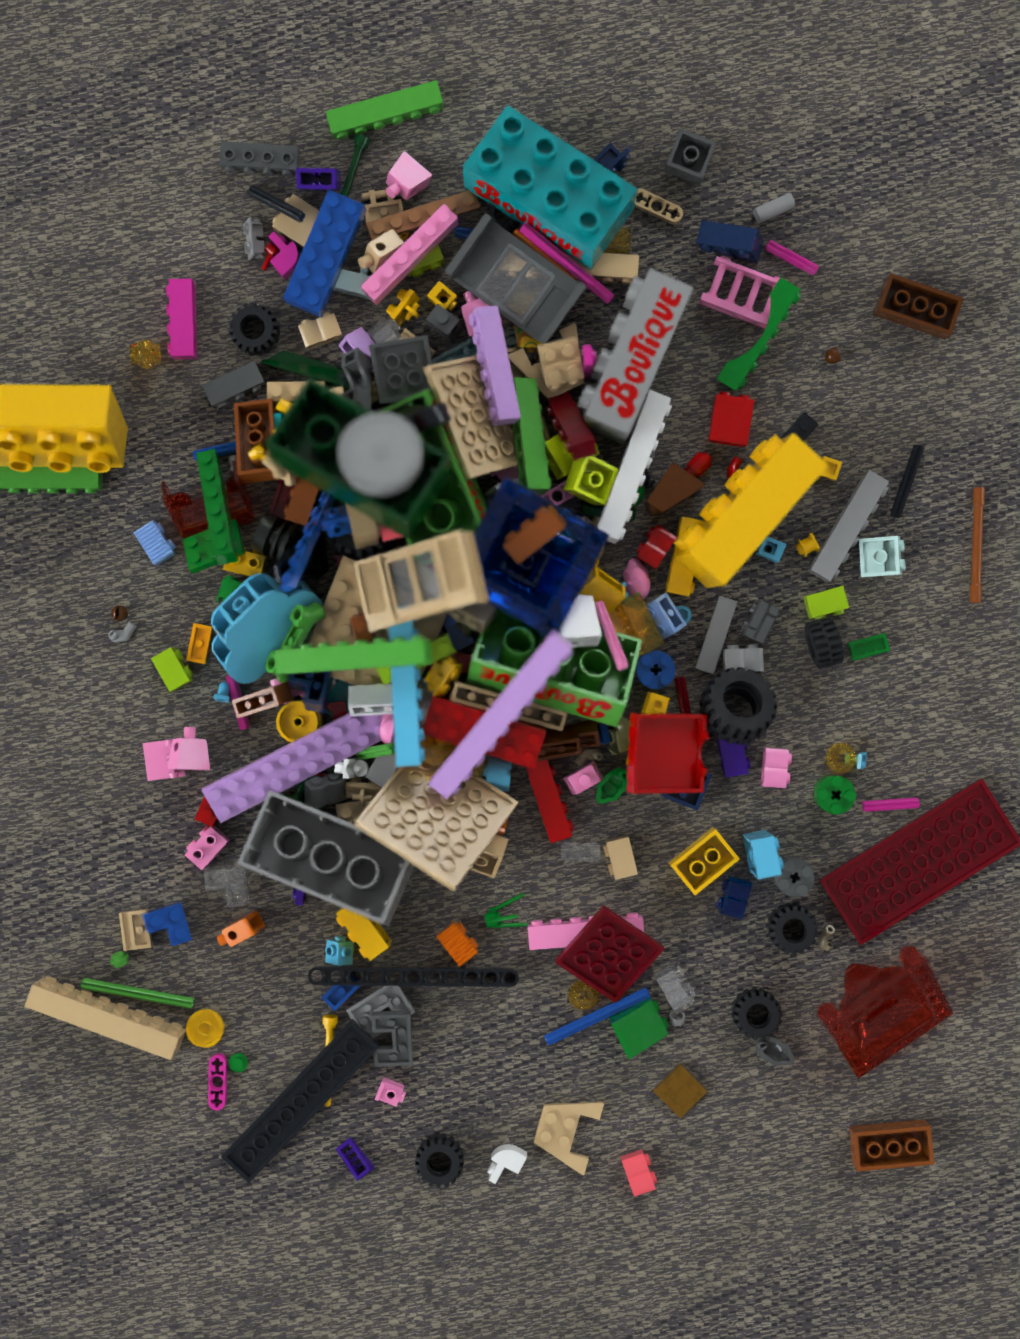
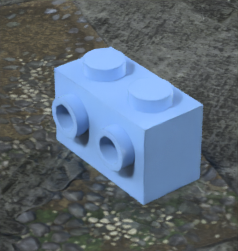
(665, 615)

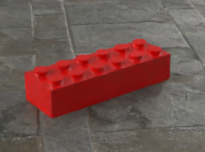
(453, 721)

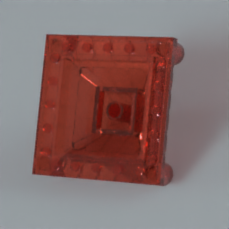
(884, 1010)

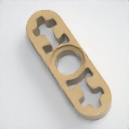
(659, 214)

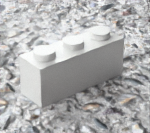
(370, 699)

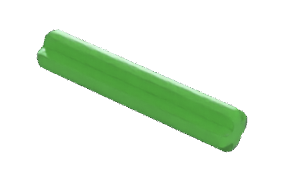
(376, 751)

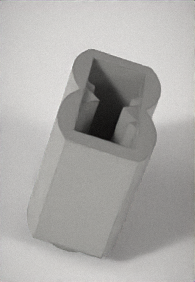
(747, 658)

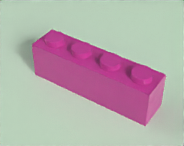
(182, 319)

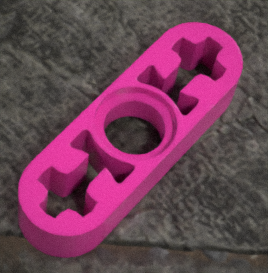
(222, 1095)

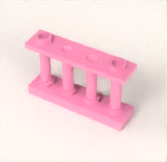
(728, 305)

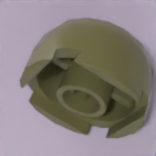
(619, 737)

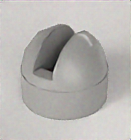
(676, 1022)

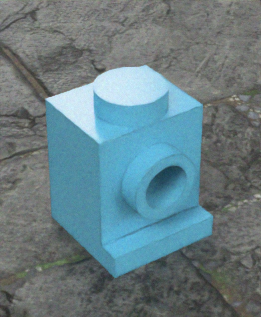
(777, 549)

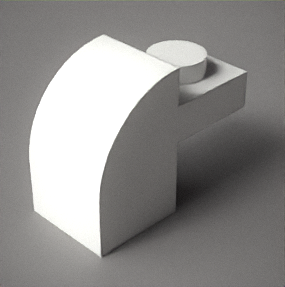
(508, 1157)

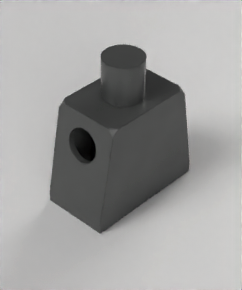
(444, 323)

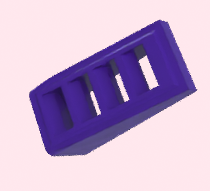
(349, 1162)

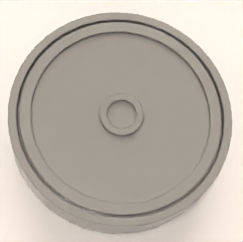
(380, 454)

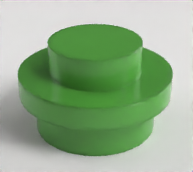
(119, 959)

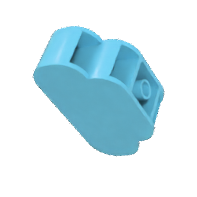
(254, 624)

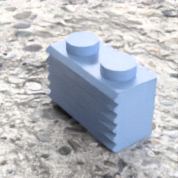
(155, 542)

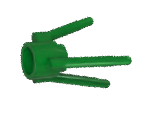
(495, 920)

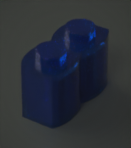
(734, 896)

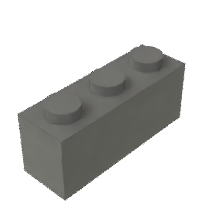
(234, 385)

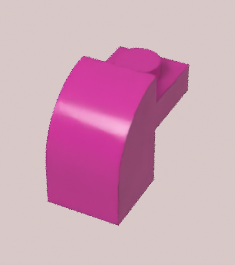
(287, 258)

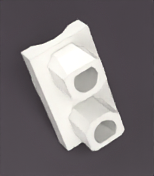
(352, 768)

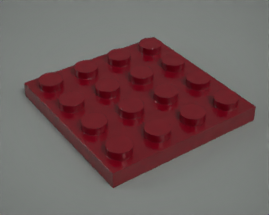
(609, 954)

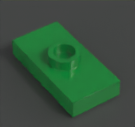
(868, 646)

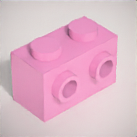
(206, 847)

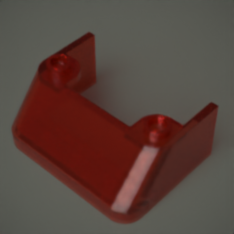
(191, 515)

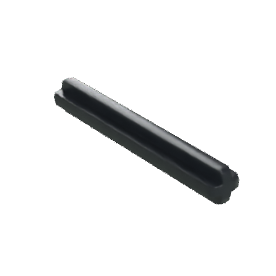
(276, 203)
(907, 481)

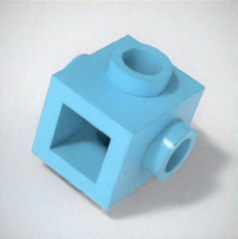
(339, 951)

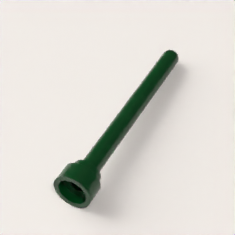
(361, 143)

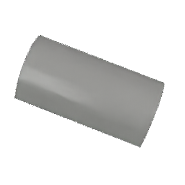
(774, 208)

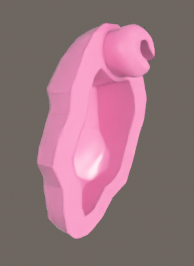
(637, 578)

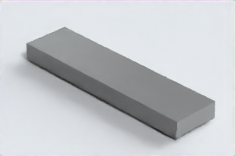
(716, 634)

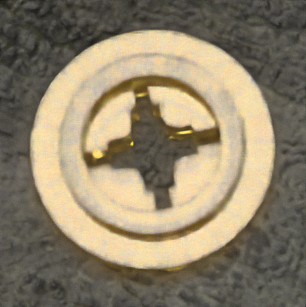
(832, 757)
(574, 997)

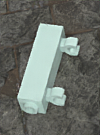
(351, 282)

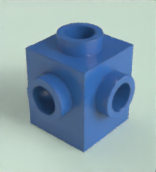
(336, 522)

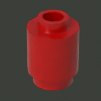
(698, 464)

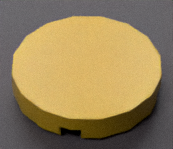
(205, 1022)

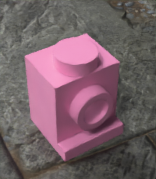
(390, 1086)

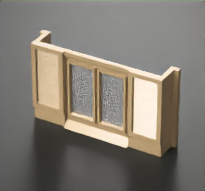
(420, 580)

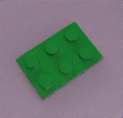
(200, 551)

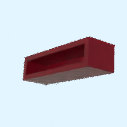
(571, 426)

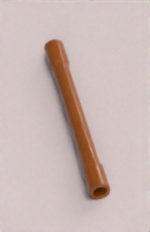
(978, 504)

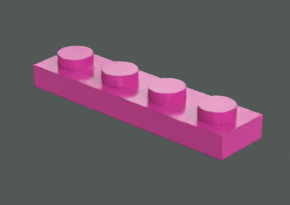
(588, 360)

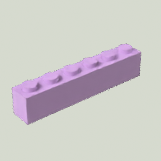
(494, 365)

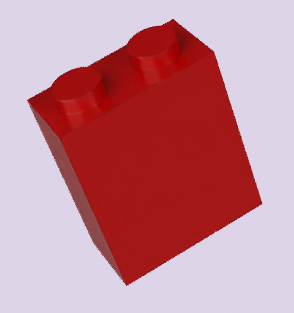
(730, 419)

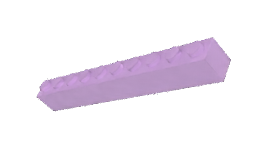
(500, 714)

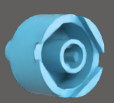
(498, 772)

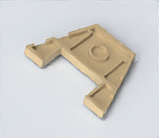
(523, 364)
(558, 1128)

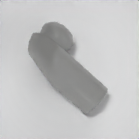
(122, 635)

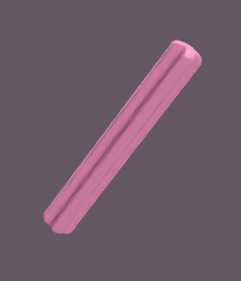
(611, 636)

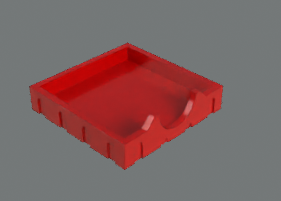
(666, 753)

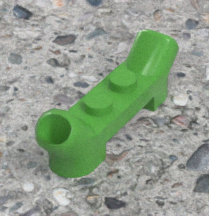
(303, 619)

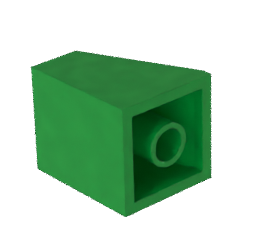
(639, 1027)

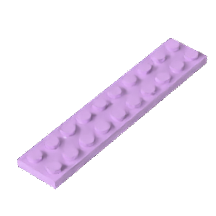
(292, 764)

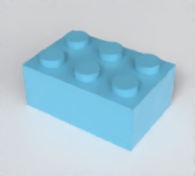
(762, 854)

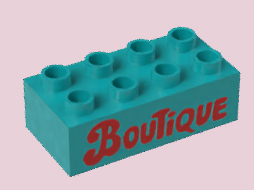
(549, 186)

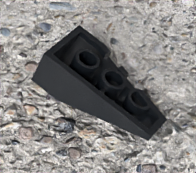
(315, 567)

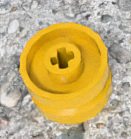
(288, 717)

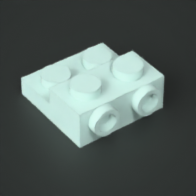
(881, 556)

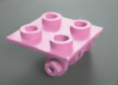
(157, 760)

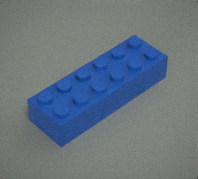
(325, 253)

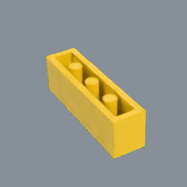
(679, 578)

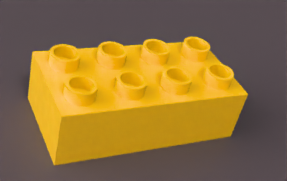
(61, 427)
(752, 509)

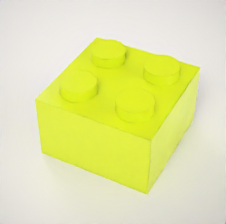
(591, 480)

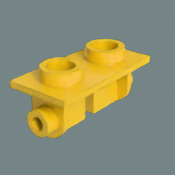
(450, 672)

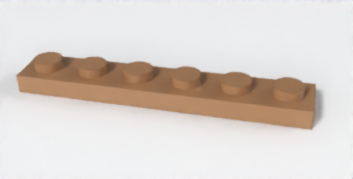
(416, 217)

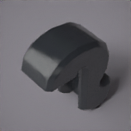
(429, 417)

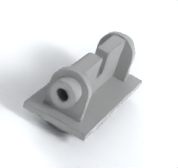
(253, 231)

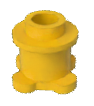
(807, 545)

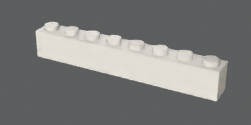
(633, 464)

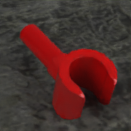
(272, 252)

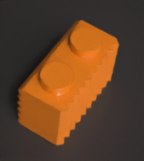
(458, 943)

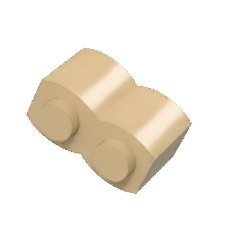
(320, 331)

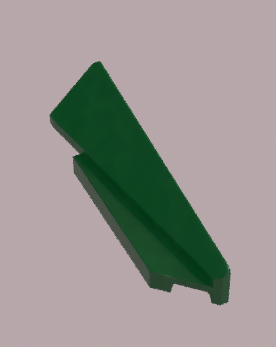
(308, 368)

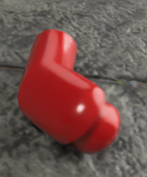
(733, 467)

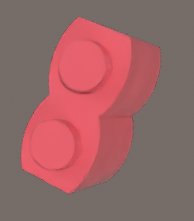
(638, 1172)

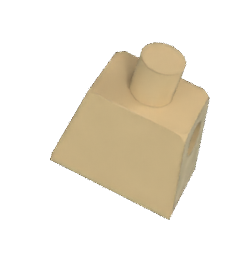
(380, 250)

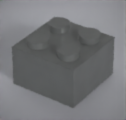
(690, 156)

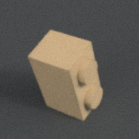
(621, 857)

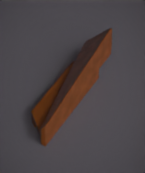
(569, 740)

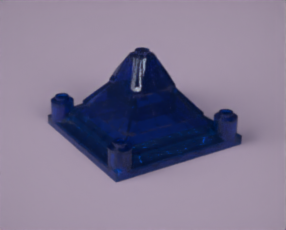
(547, 581)

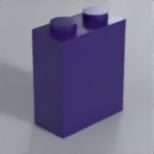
(318, 179)

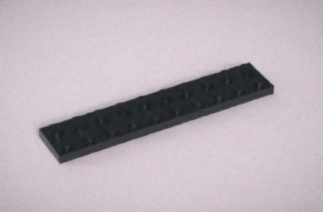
(300, 1100)

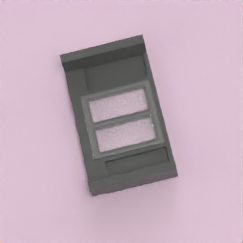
(515, 279)

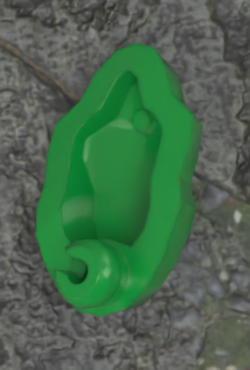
(612, 785)

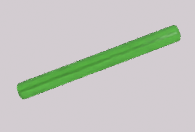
(137, 993)

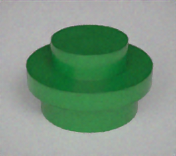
(238, 1062)

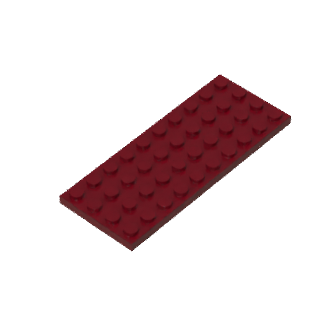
(920, 861)

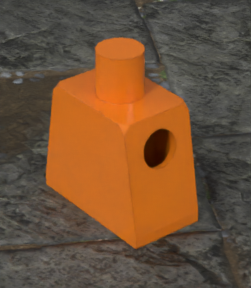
(241, 929)

